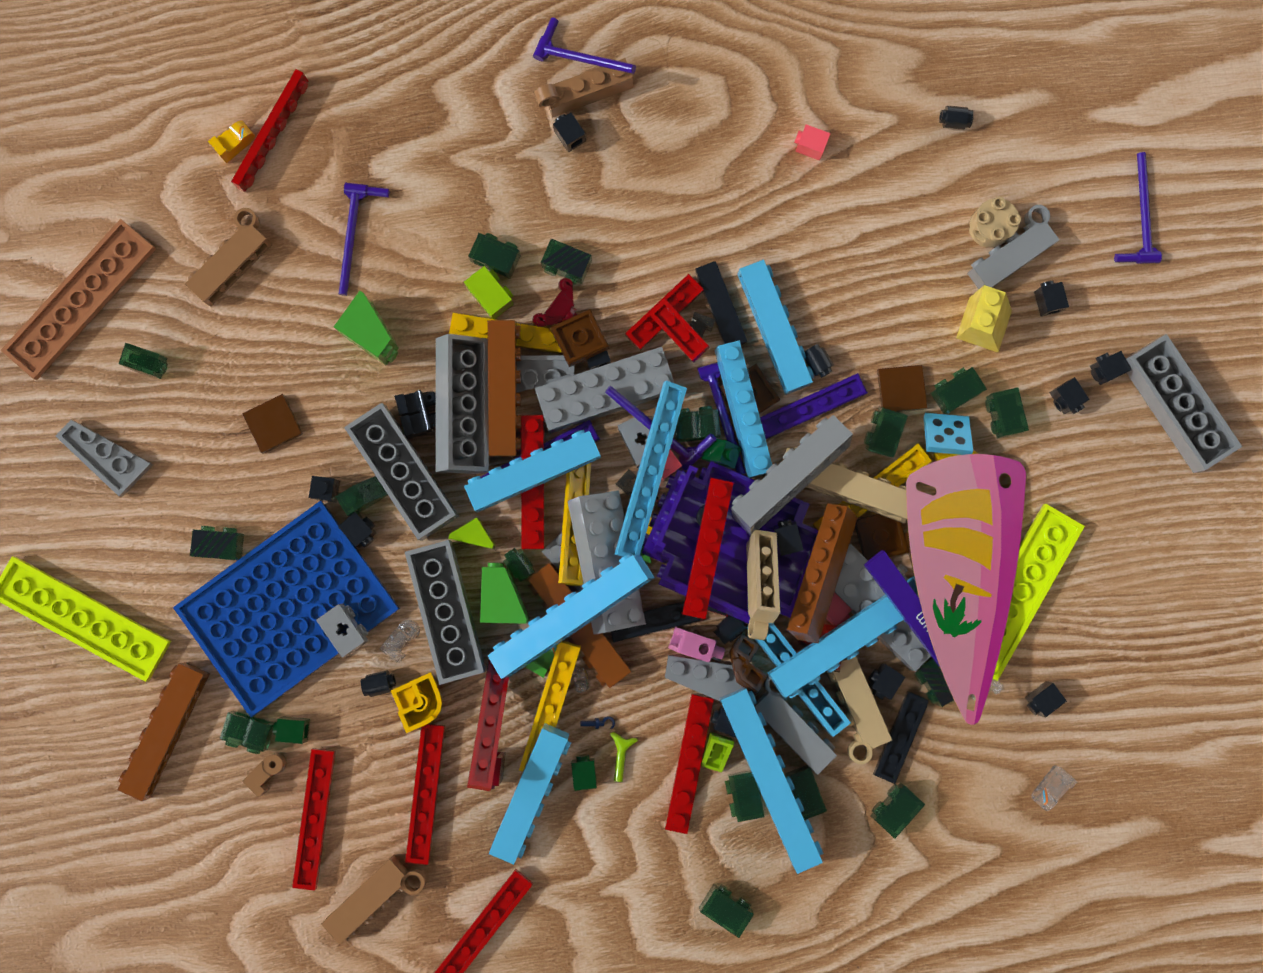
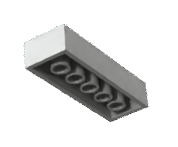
(584, 395)
(462, 404)
(1181, 404)
(401, 472)
(791, 475)
(596, 530)
(860, 590)
(445, 612)

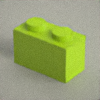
(489, 293)

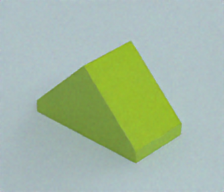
(473, 533)
(717, 752)

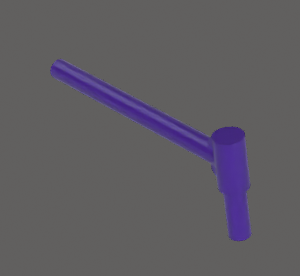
(546, 48)
(355, 193)
(1147, 253)
(711, 373)
(687, 456)

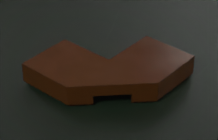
(746, 673)

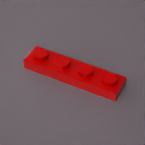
(679, 298)

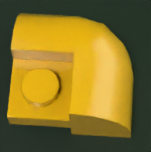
(418, 702)

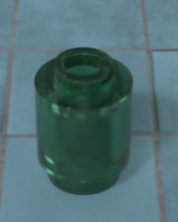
(518, 564)

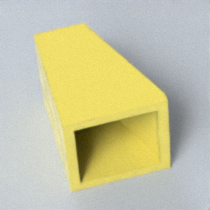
(985, 318)

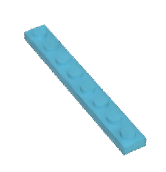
(651, 469)

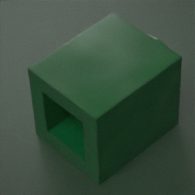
(722, 453)
(291, 730)
(584, 773)

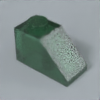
(143, 361)
(361, 496)

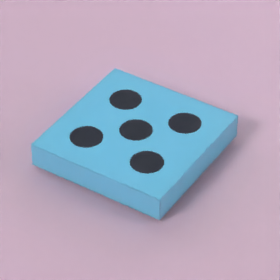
(948, 434)

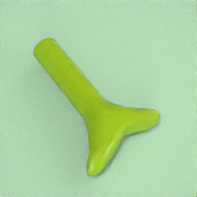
(622, 746)

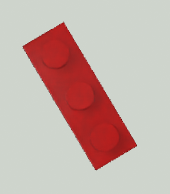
(679, 330)

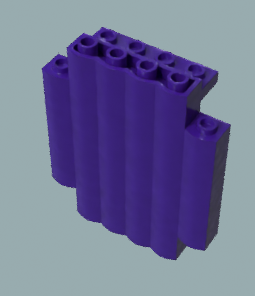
(677, 531)

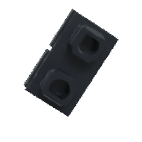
(415, 412)

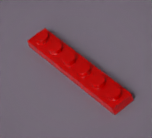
(267, 136)
(532, 500)
(707, 548)
(488, 730)
(689, 764)
(425, 794)
(313, 819)
(486, 924)

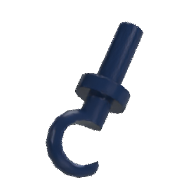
(596, 723)

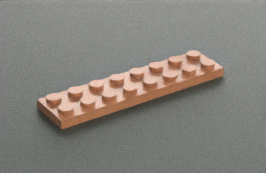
(78, 299)

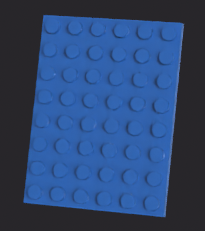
(264, 608)

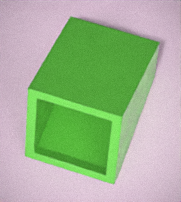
(367, 330)
(500, 597)

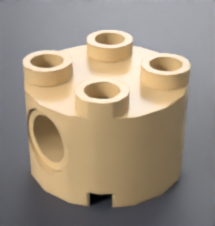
(994, 222)

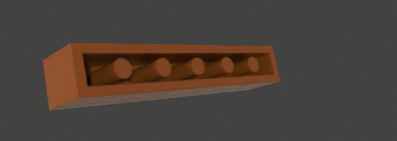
(503, 387)
(822, 573)
(596, 647)
(163, 731)

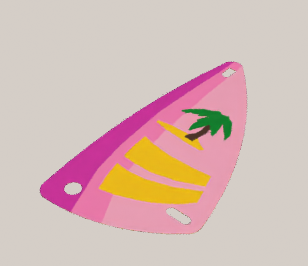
(966, 564)

